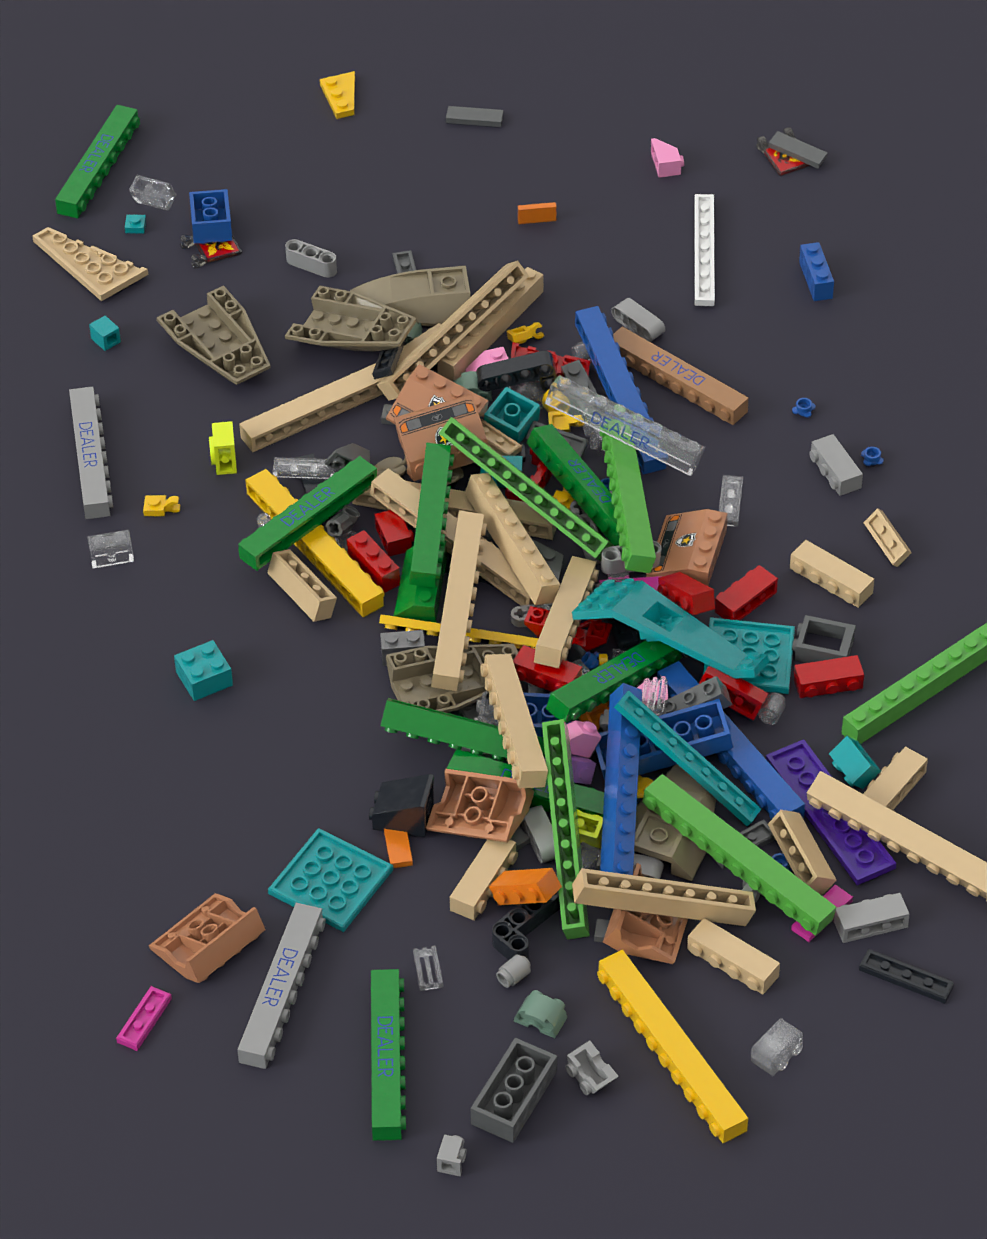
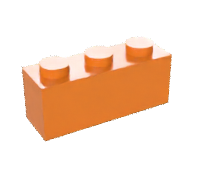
(525, 886)

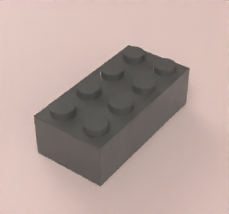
(513, 1090)

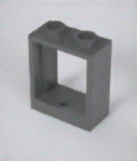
(824, 627)

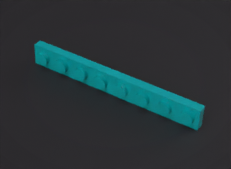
(687, 758)

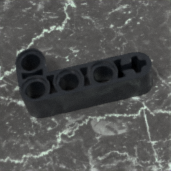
(518, 371)
(510, 930)

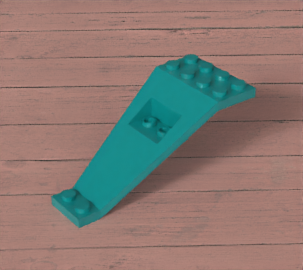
(664, 621)

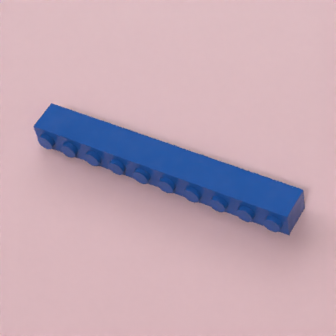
(613, 371)
(744, 759)
(620, 788)

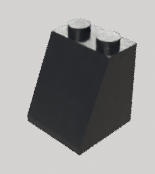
(404, 805)

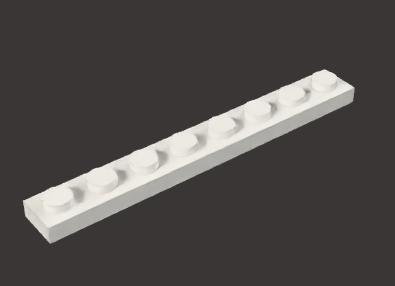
(704, 250)

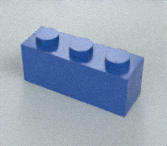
(816, 271)

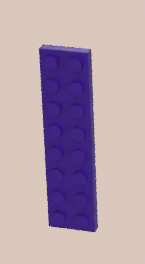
(853, 848)

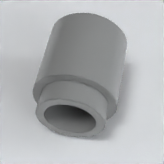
(513, 971)

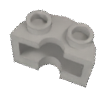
(589, 1068)

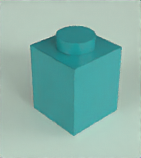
(105, 333)

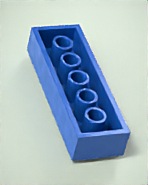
(699, 725)

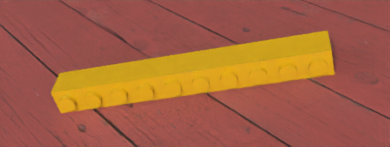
(319, 547)
(672, 1047)

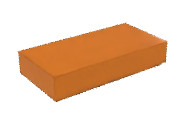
(536, 213)
(398, 848)

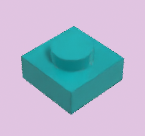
(135, 224)

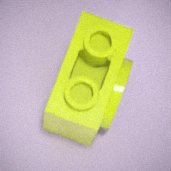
(223, 448)

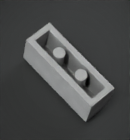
(836, 465)
(871, 917)

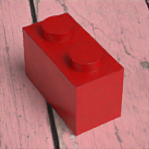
(393, 532)

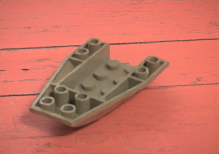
(424, 293)
(352, 322)
(219, 337)
(413, 672)
(663, 840)

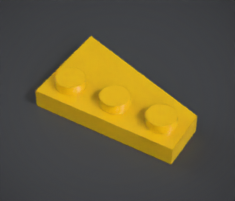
(340, 93)

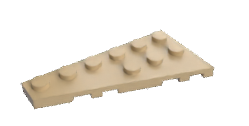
(91, 266)

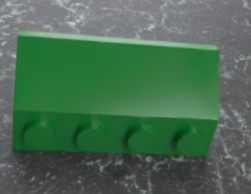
(415, 600)

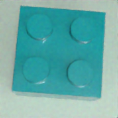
(512, 414)
(203, 670)

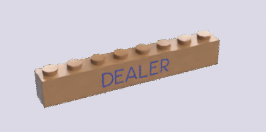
(681, 377)

